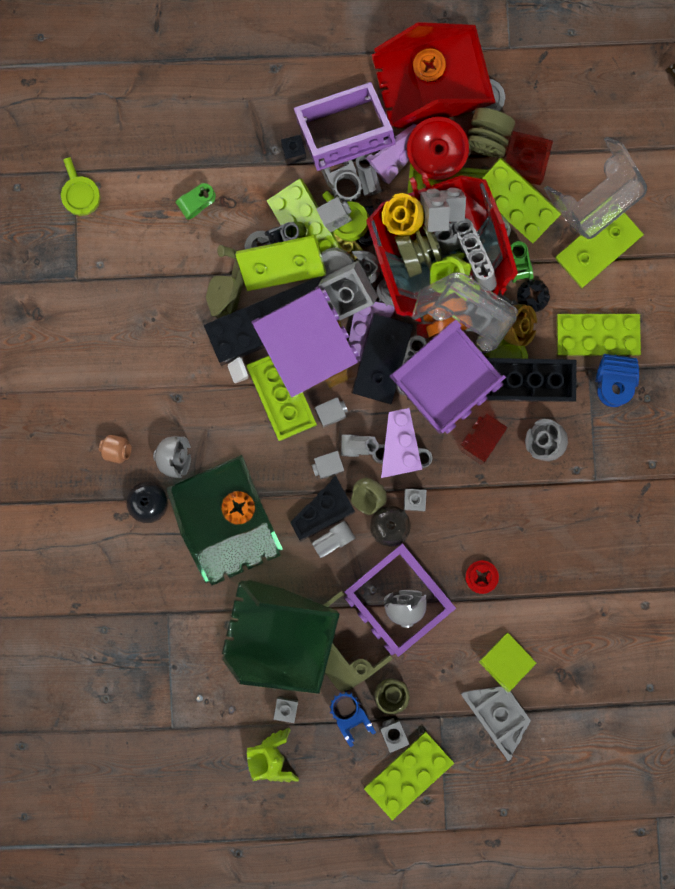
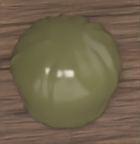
(368, 496)
(391, 696)

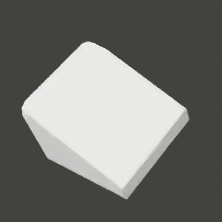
(238, 370)

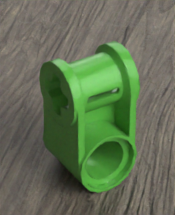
(194, 202)
(523, 262)

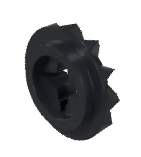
(535, 285)

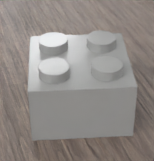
(348, 290)

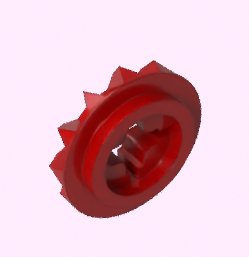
(492, 577)

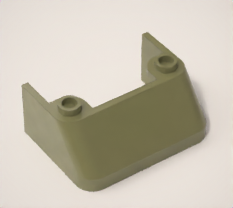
(345, 675)

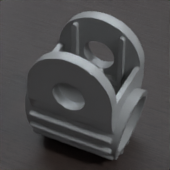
(346, 172)

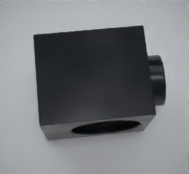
(293, 149)

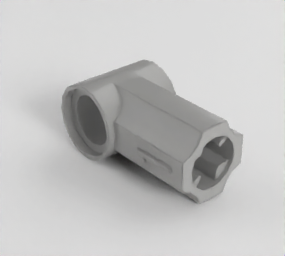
(368, 178)
(358, 445)
(337, 537)

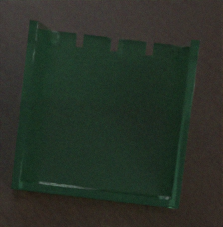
(210, 538)
(278, 638)

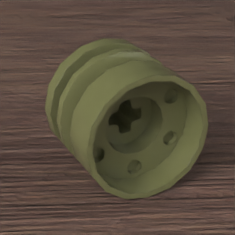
(490, 132)
(418, 251)

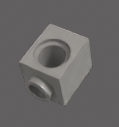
(335, 214)
(331, 412)
(328, 465)
(415, 500)
(286, 709)
(394, 744)

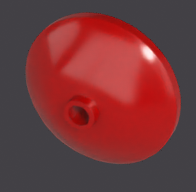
(423, 143)

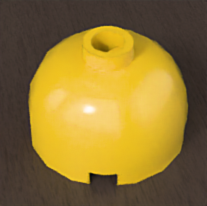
(403, 214)

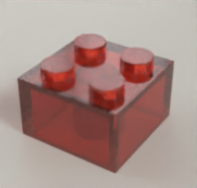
(529, 156)
(483, 439)

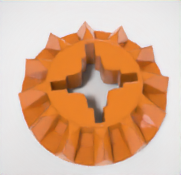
(427, 56)
(236, 517)

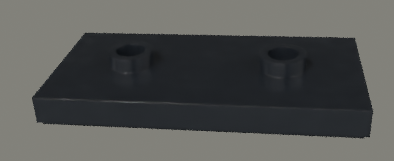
(381, 357)

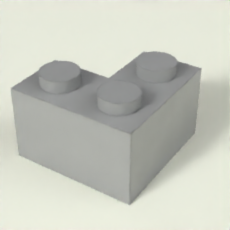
(442, 208)

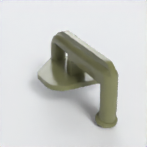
(225, 290)

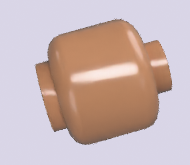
(115, 449)

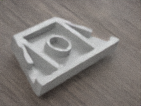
(500, 716)

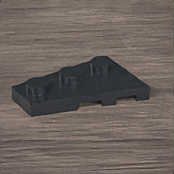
(323, 511)

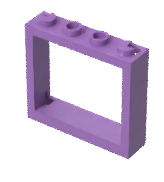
(351, 147)
(377, 630)

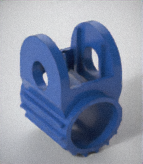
(620, 372)
(347, 724)

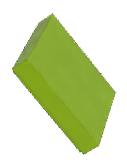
(507, 662)

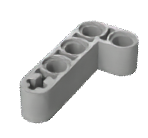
(464, 236)

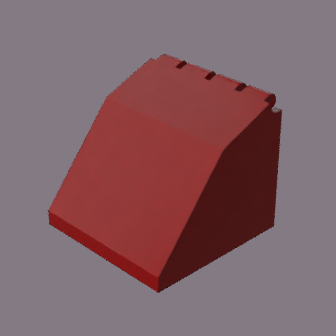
(458, 91)

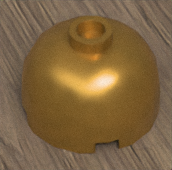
(522, 330)

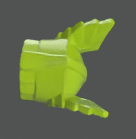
(449, 265)
(267, 761)

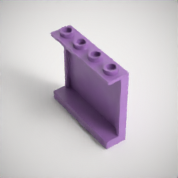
(306, 341)
(447, 378)

